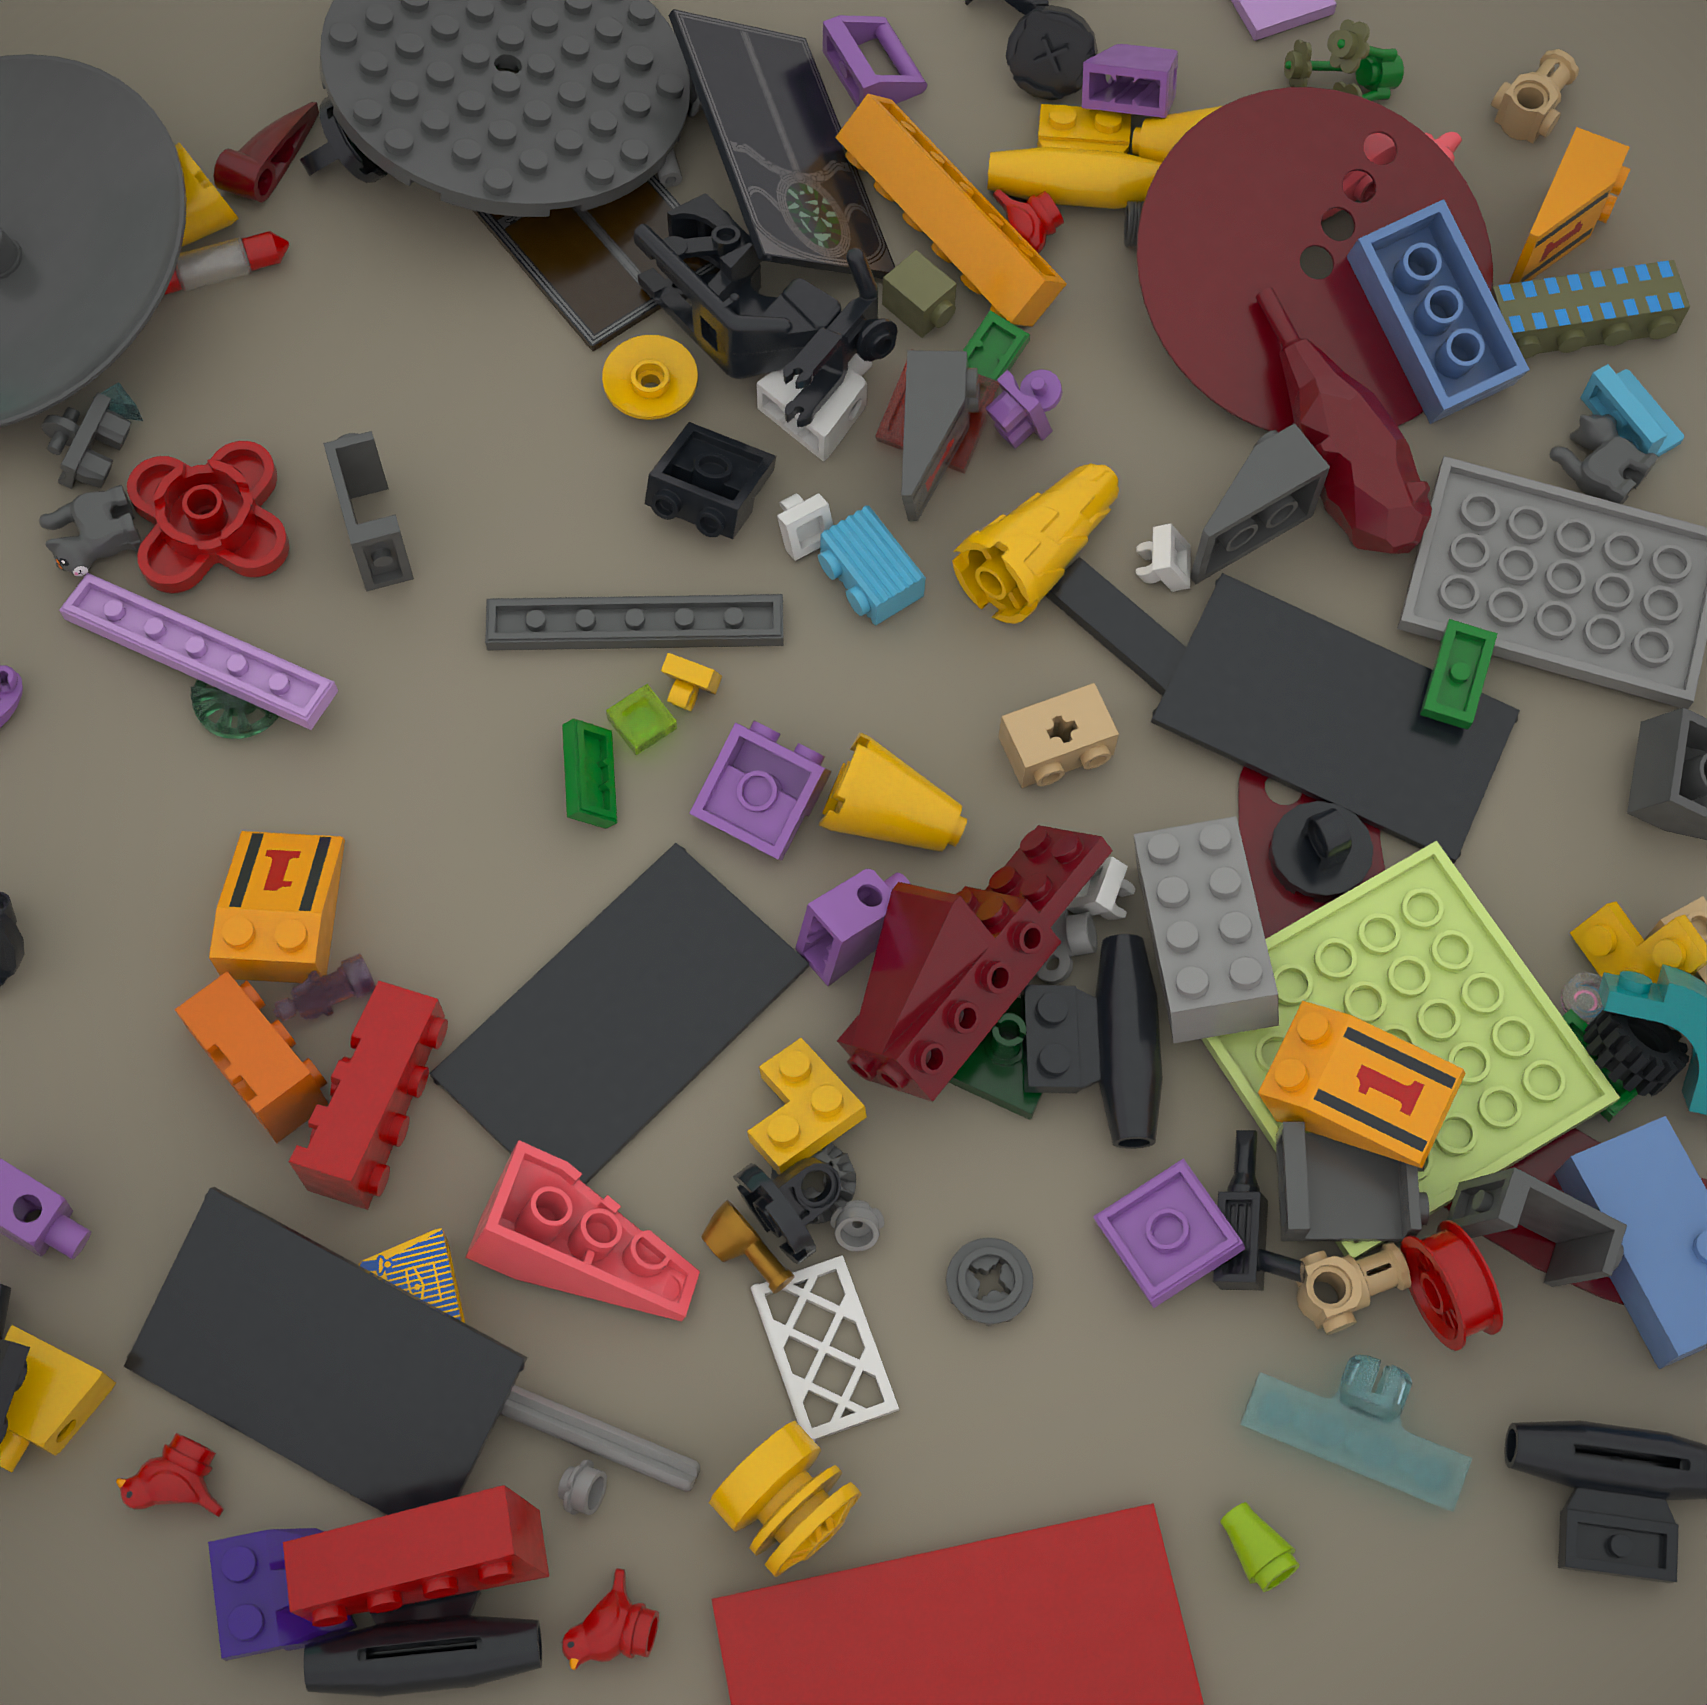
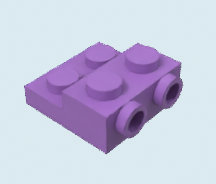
(761, 789)

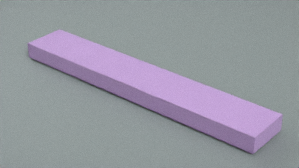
(199, 651)

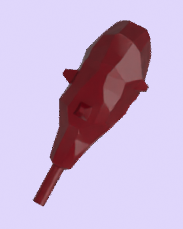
(1371, 472)

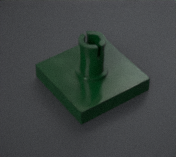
(997, 1067)

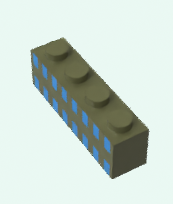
(1593, 307)

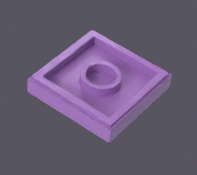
(1169, 1233)

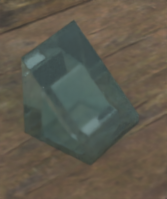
(122, 402)

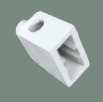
(830, 421)

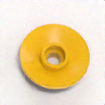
(646, 361)

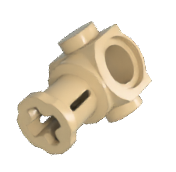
(1530, 102)
(1353, 1283)

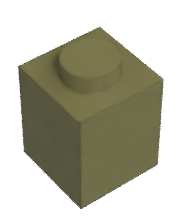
(919, 294)

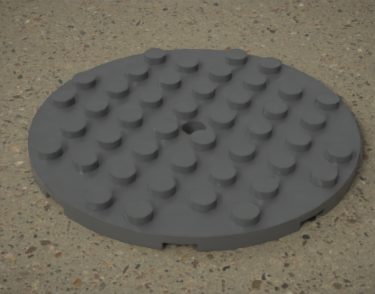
(576, 126)

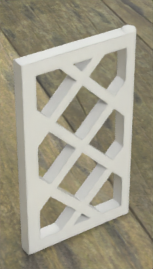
(869, 1362)

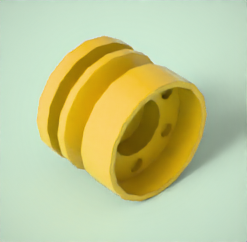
(785, 1498)

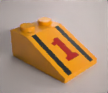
(1574, 201)
(278, 907)
(1360, 1085)

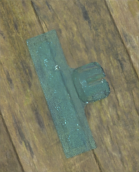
(1359, 1430)

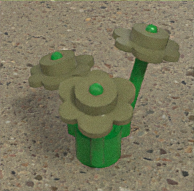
(1373, 67)

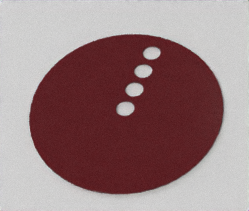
(1239, 211)

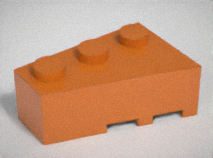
(254, 1054)

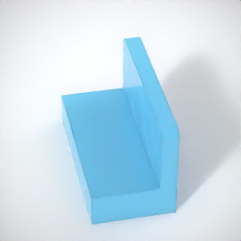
(1634, 409)

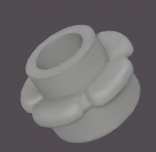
(855, 1235)
(582, 1488)

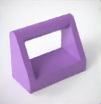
(840, 46)

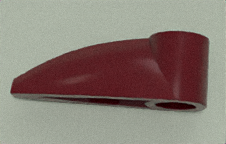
(265, 157)

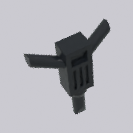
(1247, 1214)

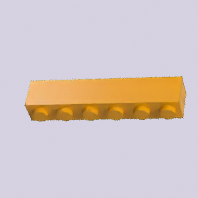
(949, 211)

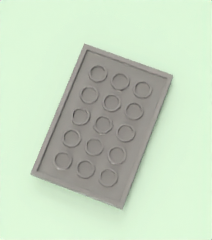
(1564, 581)

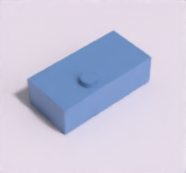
(1437, 311)
(1662, 1200)

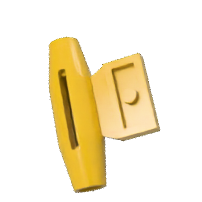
(1076, 161)

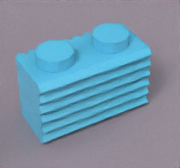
(870, 565)

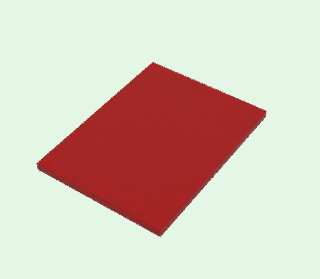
(997, 1621)

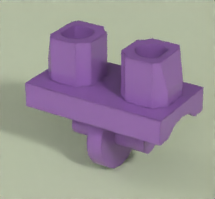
(1022, 410)

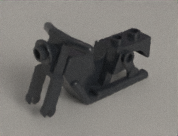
(756, 332)

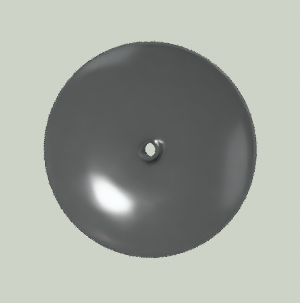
(83, 226)

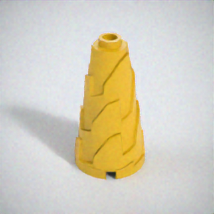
(1026, 552)

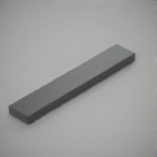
(634, 622)

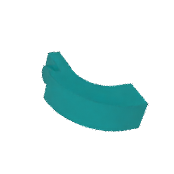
(1674, 1000)

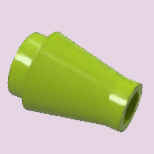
(1260, 1549)

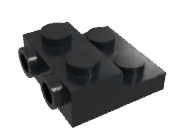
(708, 481)

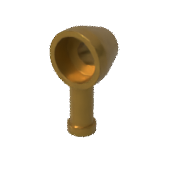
(732, 1236)

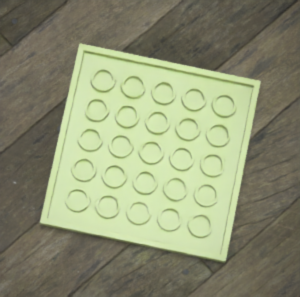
(1438, 972)

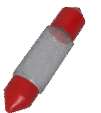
(226, 261)

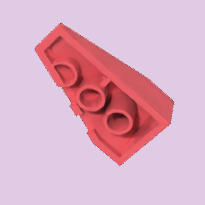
(567, 1238)

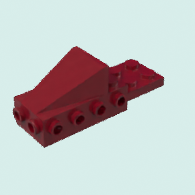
(941, 950)

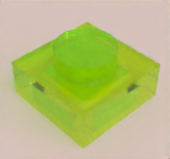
(641, 719)

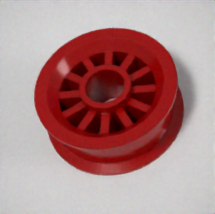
(1452, 1285)

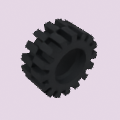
(1636, 1051)

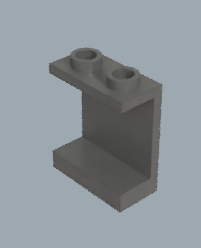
(378, 542)
(1344, 1191)
(1584, 1237)

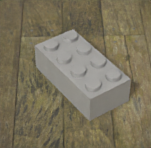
(1206, 930)

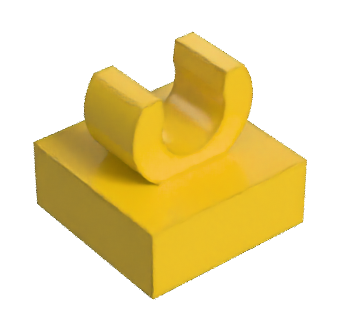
(688, 680)

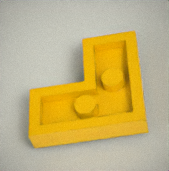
(1616, 945)
(814, 1111)

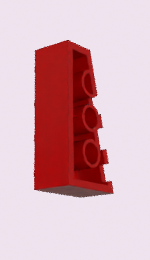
(371, 1097)
(415, 1556)

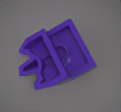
(254, 1596)

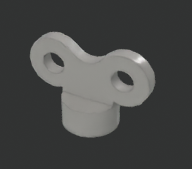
(1077, 938)

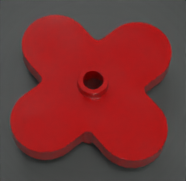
(207, 516)

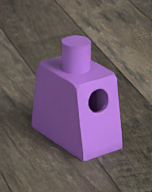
(1140, 80)
(845, 924)
(53, 1227)

